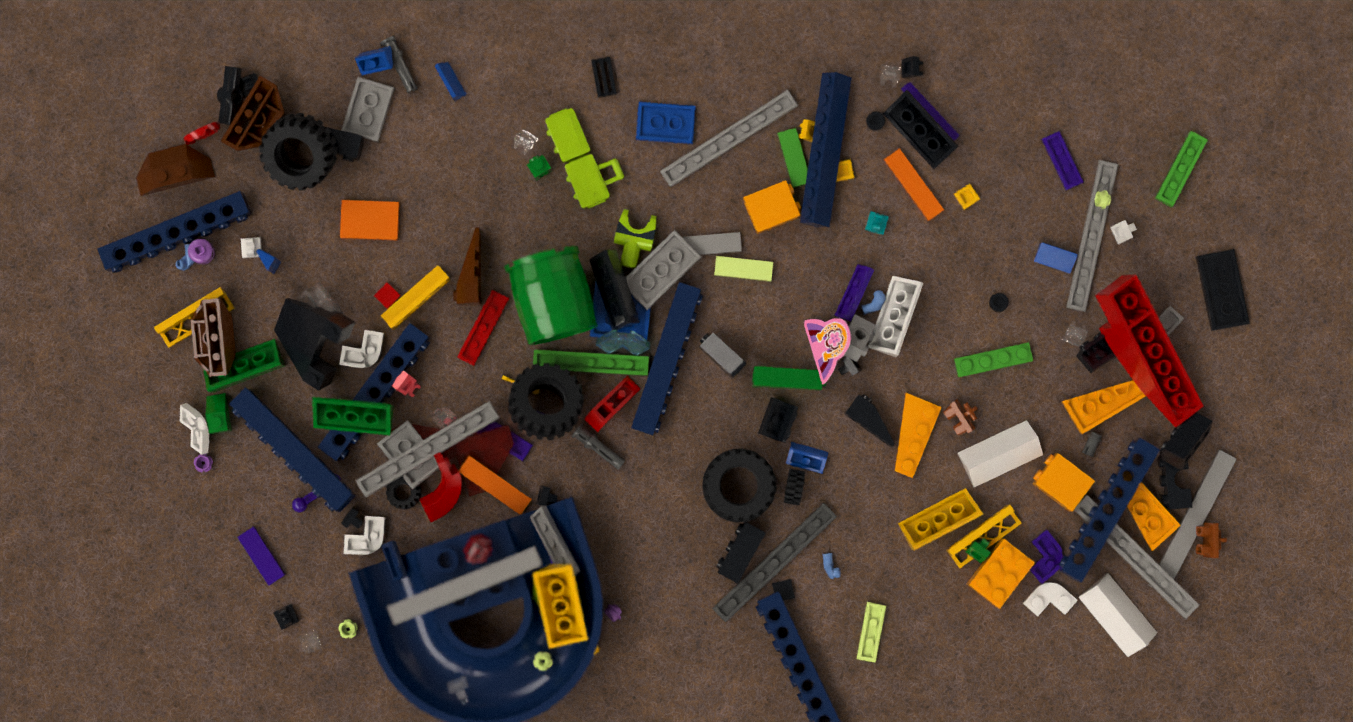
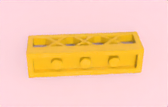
(415, 297)
(185, 314)
(982, 529)

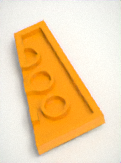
(1100, 405)
(916, 427)
(1150, 515)

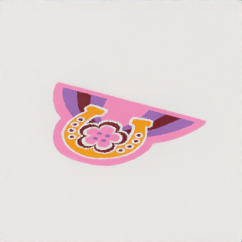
(828, 343)

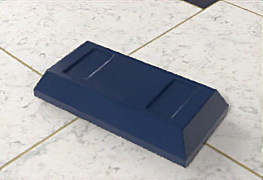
(394, 560)

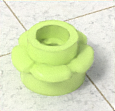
(1102, 199)
(343, 629)
(543, 666)

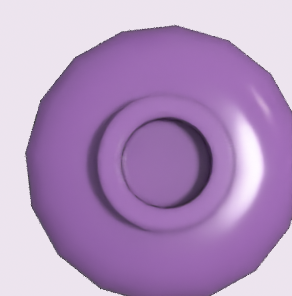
(201, 251)

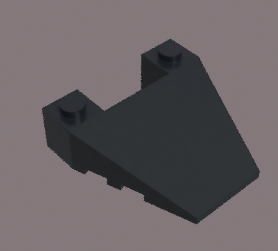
(303, 334)

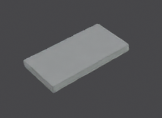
(661, 269)

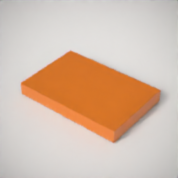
(369, 220)

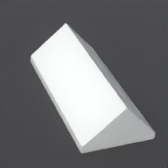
(895, 315)
(1000, 453)
(1118, 615)

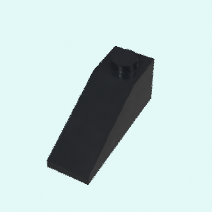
(348, 144)
(867, 416)

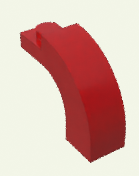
(446, 494)

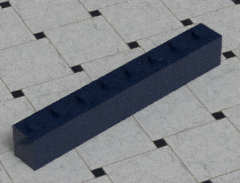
(825, 149)
(666, 359)
(292, 449)

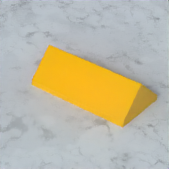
(939, 519)
(560, 605)

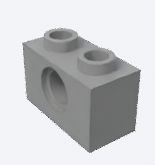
(860, 333)

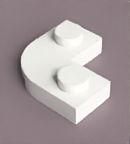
(367, 355)
(199, 430)
(370, 541)
(1049, 593)

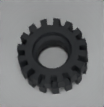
(794, 487)
(396, 501)

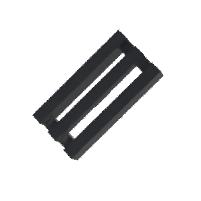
(601, 61)

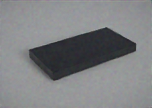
(1222, 290)

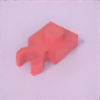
(406, 384)

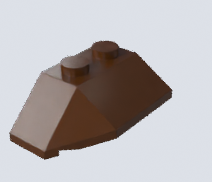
(255, 116)
(173, 169)
(213, 337)

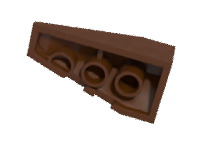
(469, 281)

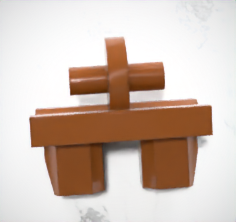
(965, 424)
(1211, 540)

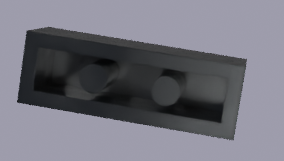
(1186, 440)
(740, 552)

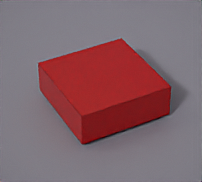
(387, 295)

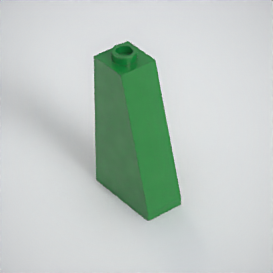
(786, 378)

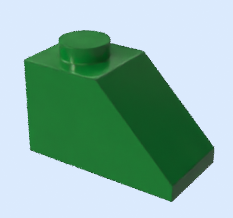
(217, 414)

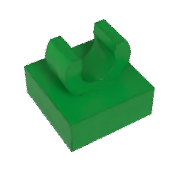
(978, 550)

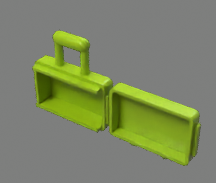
(582, 169)

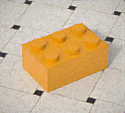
(1000, 573)

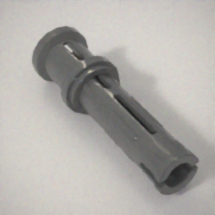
(399, 64)
(590, 440)

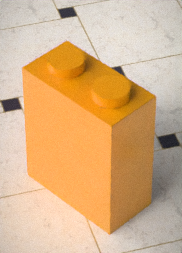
(772, 206)
(1062, 481)

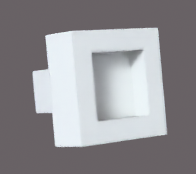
(1122, 231)
(249, 247)

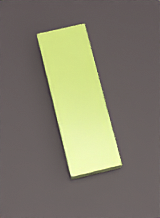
(743, 268)
(871, 632)

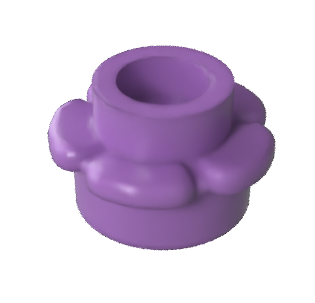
(198, 463)
(613, 612)

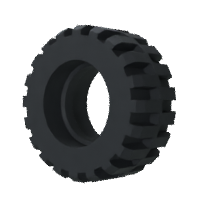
(282, 167)
(545, 378)
(765, 485)

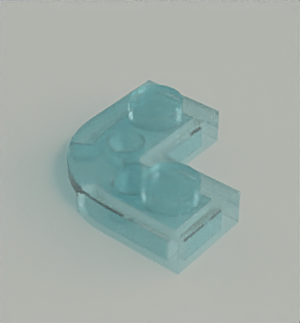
(632, 342)

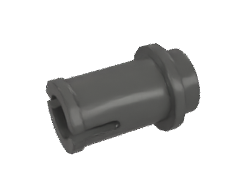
(1091, 444)

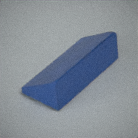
(375, 60)
(450, 80)
(1055, 257)
(270, 262)
(807, 457)

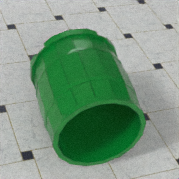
(551, 295)

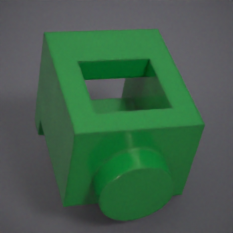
(539, 167)

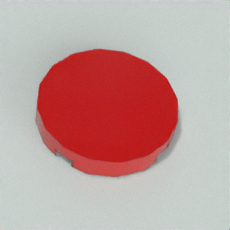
(202, 132)

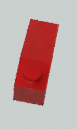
(612, 403)

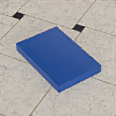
(665, 123)

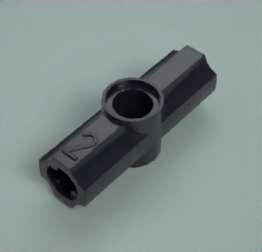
(229, 95)

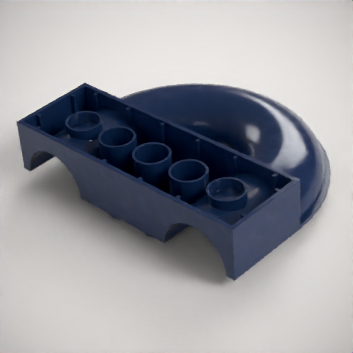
(501, 680)

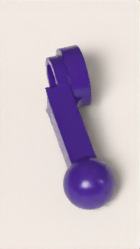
(300, 504)

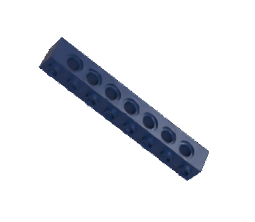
(110, 252)
(410, 334)
(1147, 453)
(775, 601)

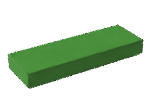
(793, 157)

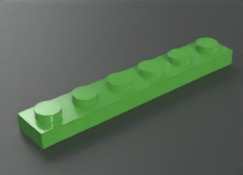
(594, 362)

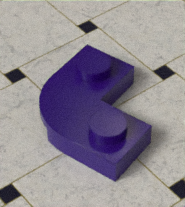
(1051, 553)

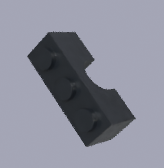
(1173, 495)

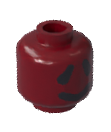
(478, 548)

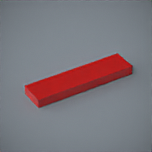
(483, 327)

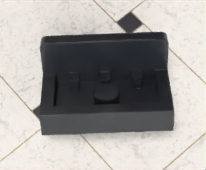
(1095, 353)
(778, 420)

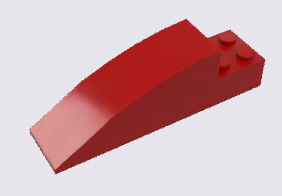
(1146, 350)

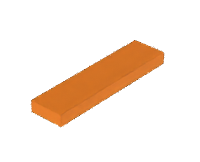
(913, 184)
(494, 485)

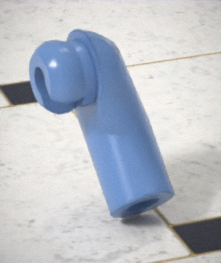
(185, 262)
(877, 303)
(828, 566)

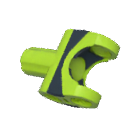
(634, 239)

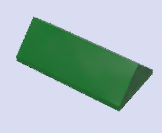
(248, 365)
(352, 415)

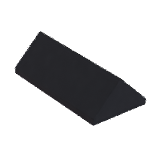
(920, 129)
(614, 289)

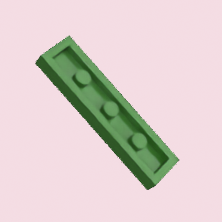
(1181, 169)
(993, 360)

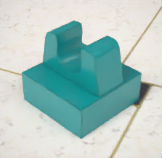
(876, 223)

